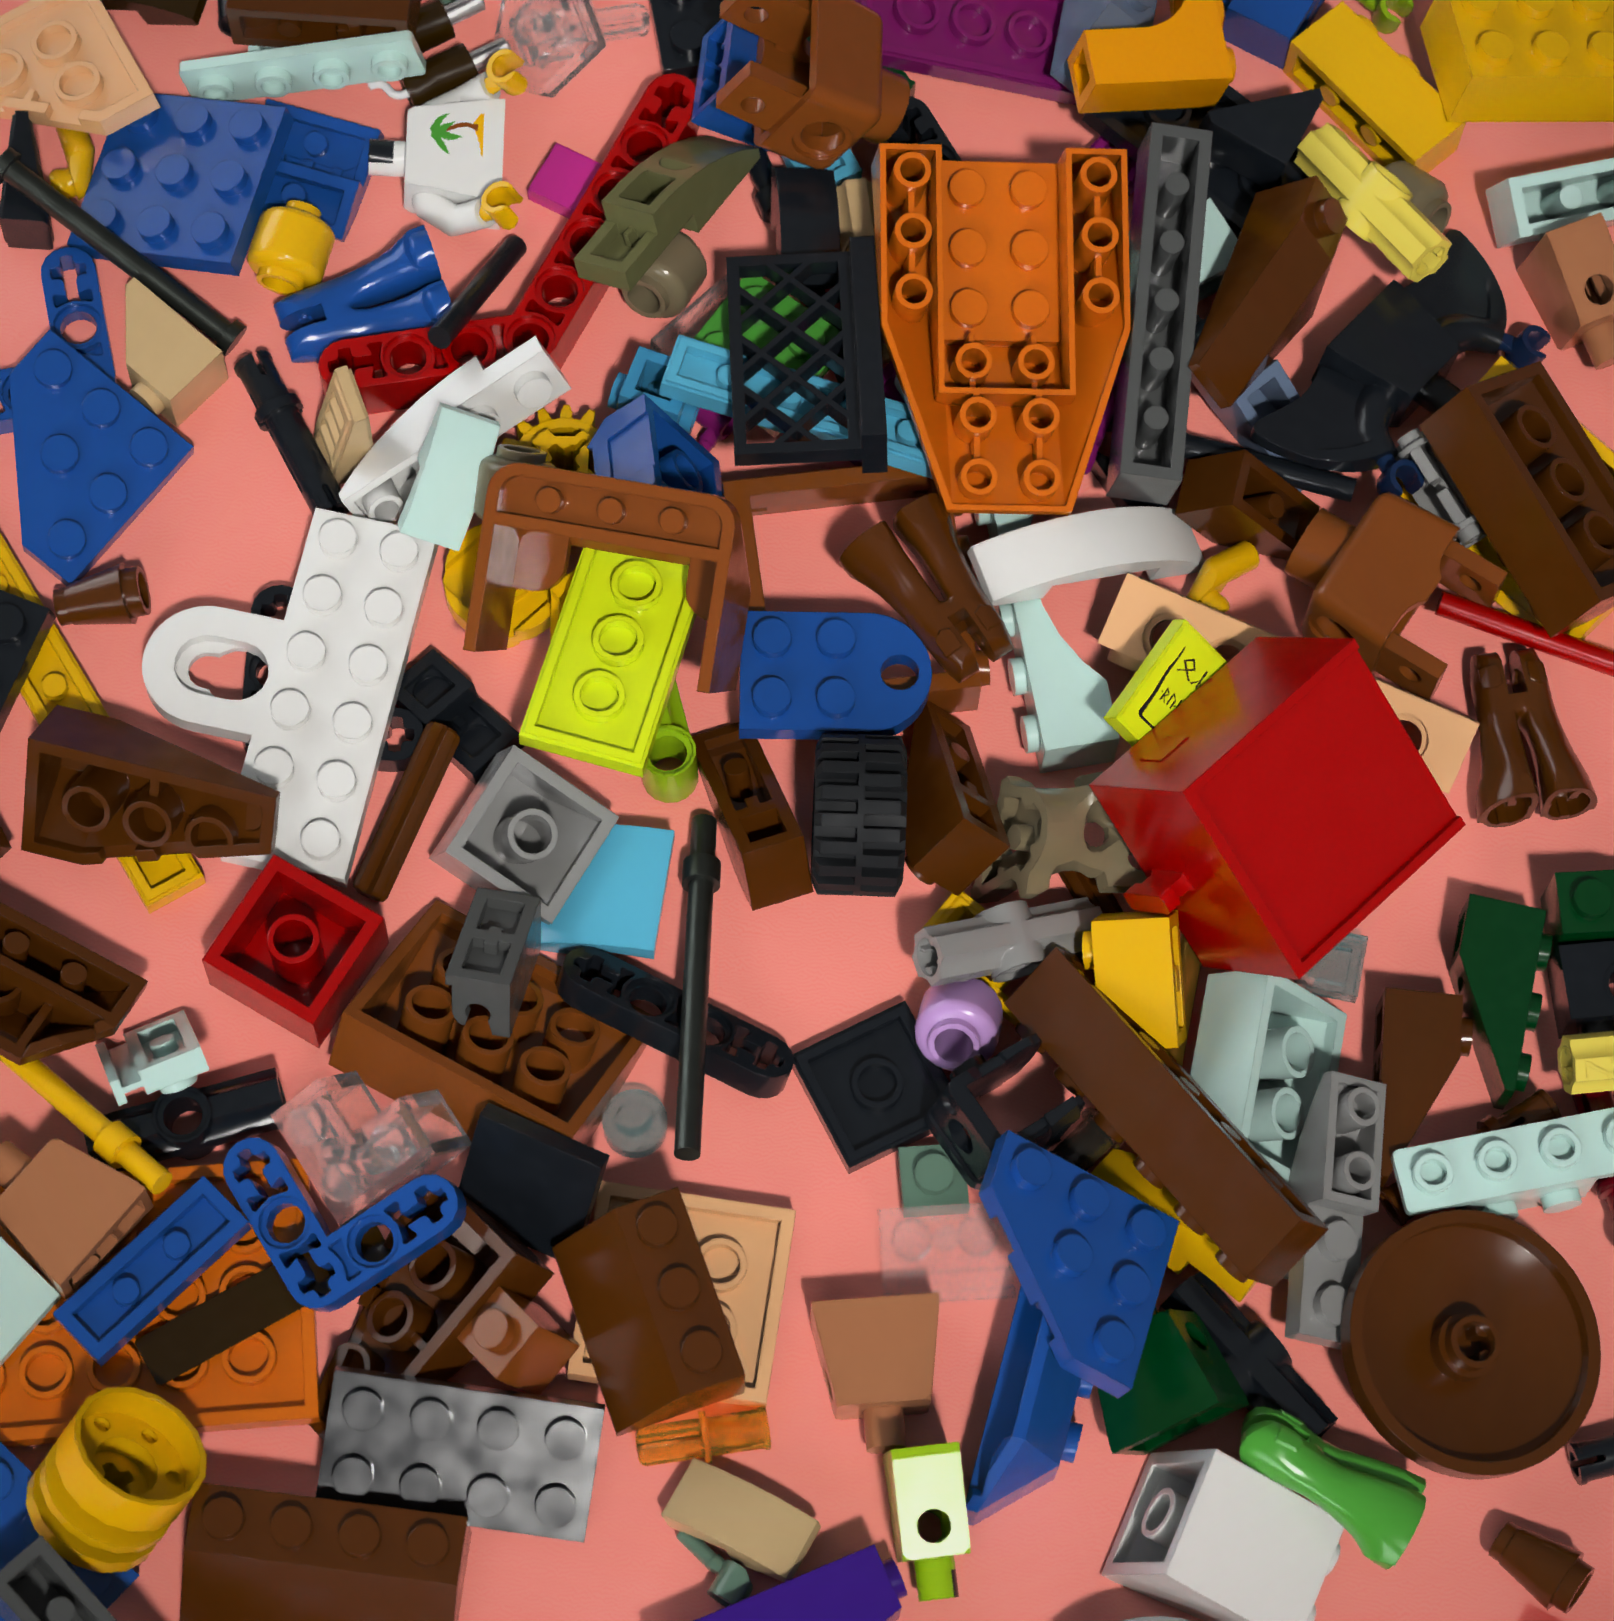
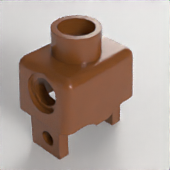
(815, 94)
(1378, 576)

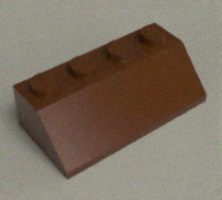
(1533, 491)
(318, 1559)

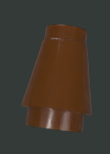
(105, 597)
(1542, 1566)

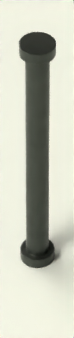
(119, 252)

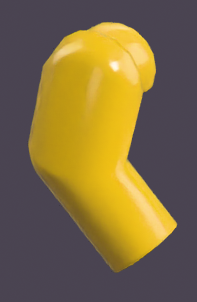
(1219, 571)

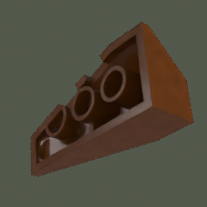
(1268, 285)
(122, 792)
(420, 1310)

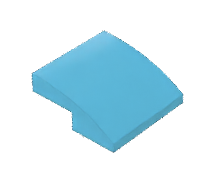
(618, 896)

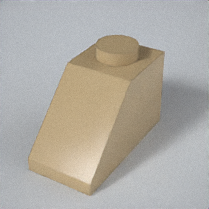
(168, 358)

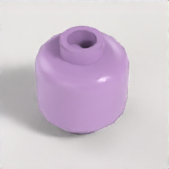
(958, 1022)

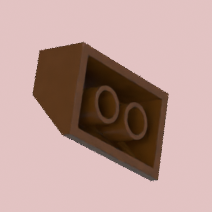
(649, 1313)

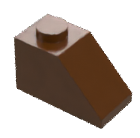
(1242, 499)

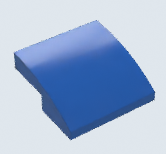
(324, 166)

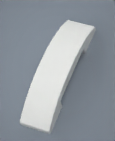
(1083, 548)

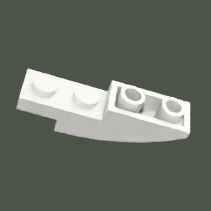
(501, 392)

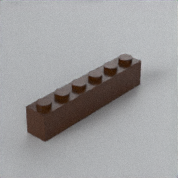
(1167, 1121)

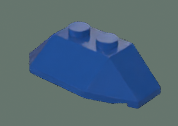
(1027, 1418)

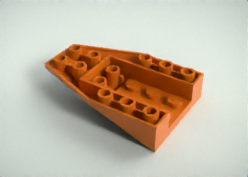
(1003, 315)

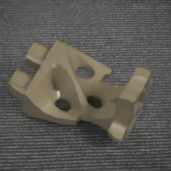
(1049, 839)

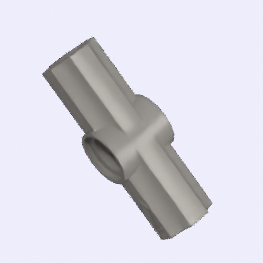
(1001, 941)

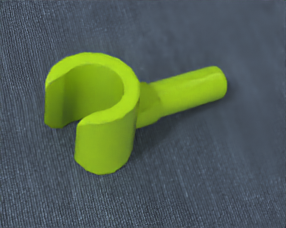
(1381, 17)

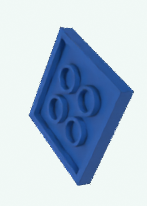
(188, 181)

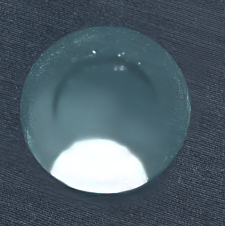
(635, 1123)

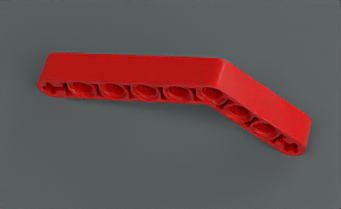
(554, 327)

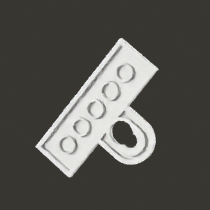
(328, 686)

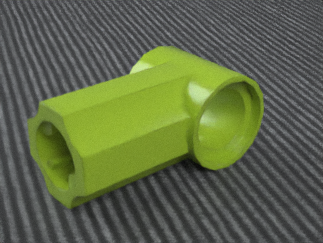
(672, 742)

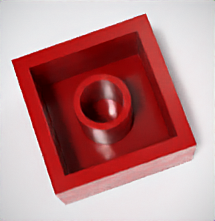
(296, 950)

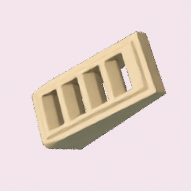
(343, 425)

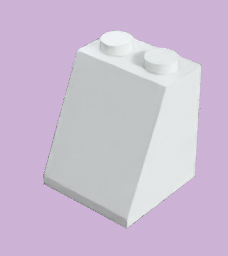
(1222, 1541)

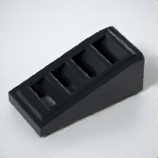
(20, 219)

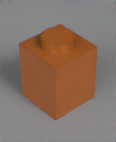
(518, 1341)

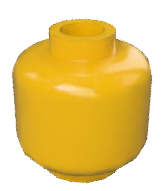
(290, 247)

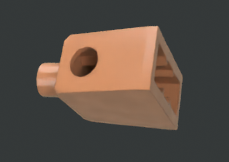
(1573, 286)
(67, 1210)
(878, 1361)

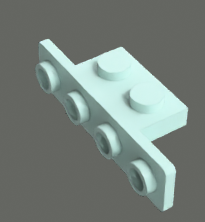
(304, 67)
(1510, 1167)

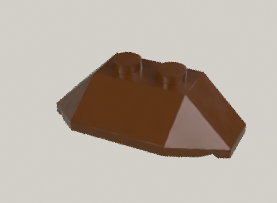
(56, 991)

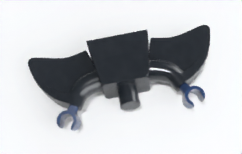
(1394, 363)

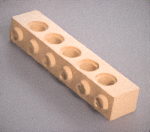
(1145, 605)

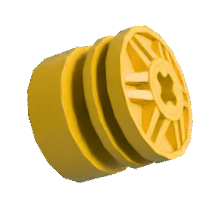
(116, 1479)

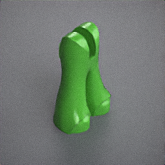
(1365, 1495)

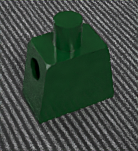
(1176, 1388)

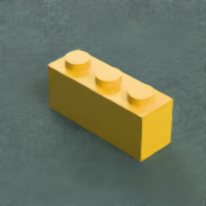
(1372, 91)

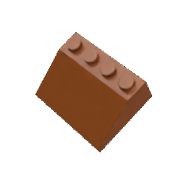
(405, 1041)

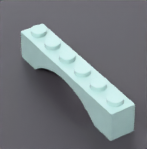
(1059, 689)

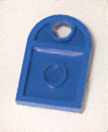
(824, 675)

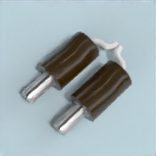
(449, 67)

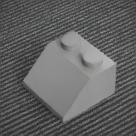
(524, 832)

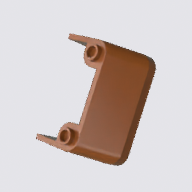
(543, 511)

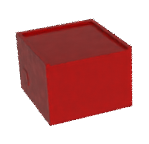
(1276, 806)

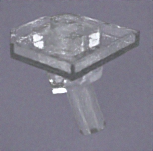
(564, 36)

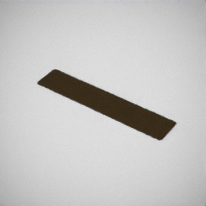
(234, 1316)

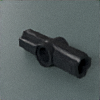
(228, 1111)
(1252, 1354)

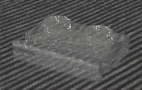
(944, 1251)

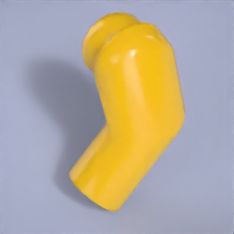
(80, 158)

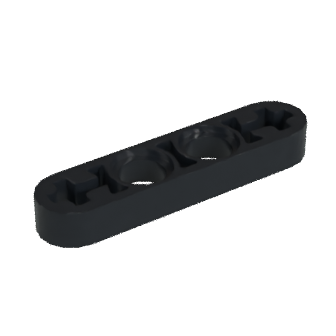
(663, 1030)

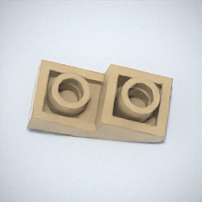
(742, 1519)

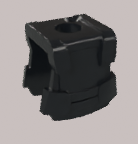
(959, 1108)

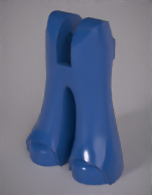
(342, 307)

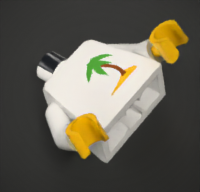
(457, 153)

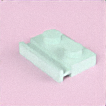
(155, 1056)

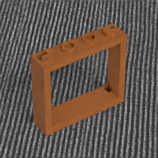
(845, 488)

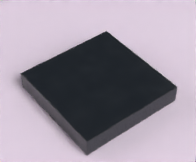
(871, 1086)
(531, 1178)

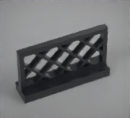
(859, 367)

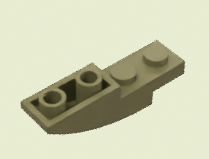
(656, 200)

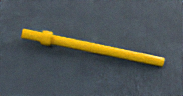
(111, 1140)

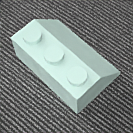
(1264, 1056)

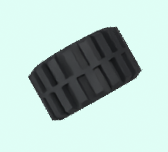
(859, 815)

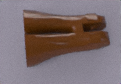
(885, 568)
(1505, 782)

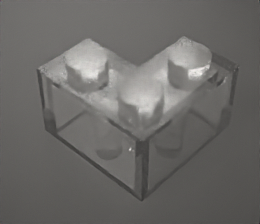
(366, 1153)

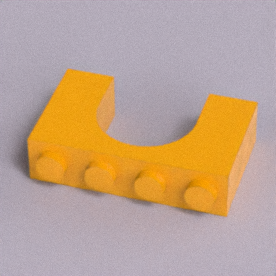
(1155, 66)

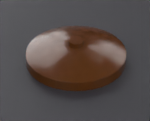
(1470, 1344)

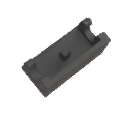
(495, 957)

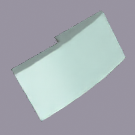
(446, 483)

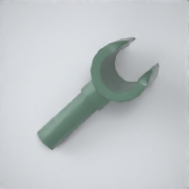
(732, 1579)

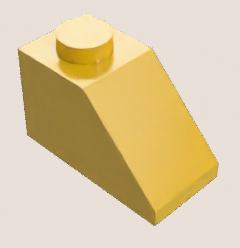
(1140, 969)

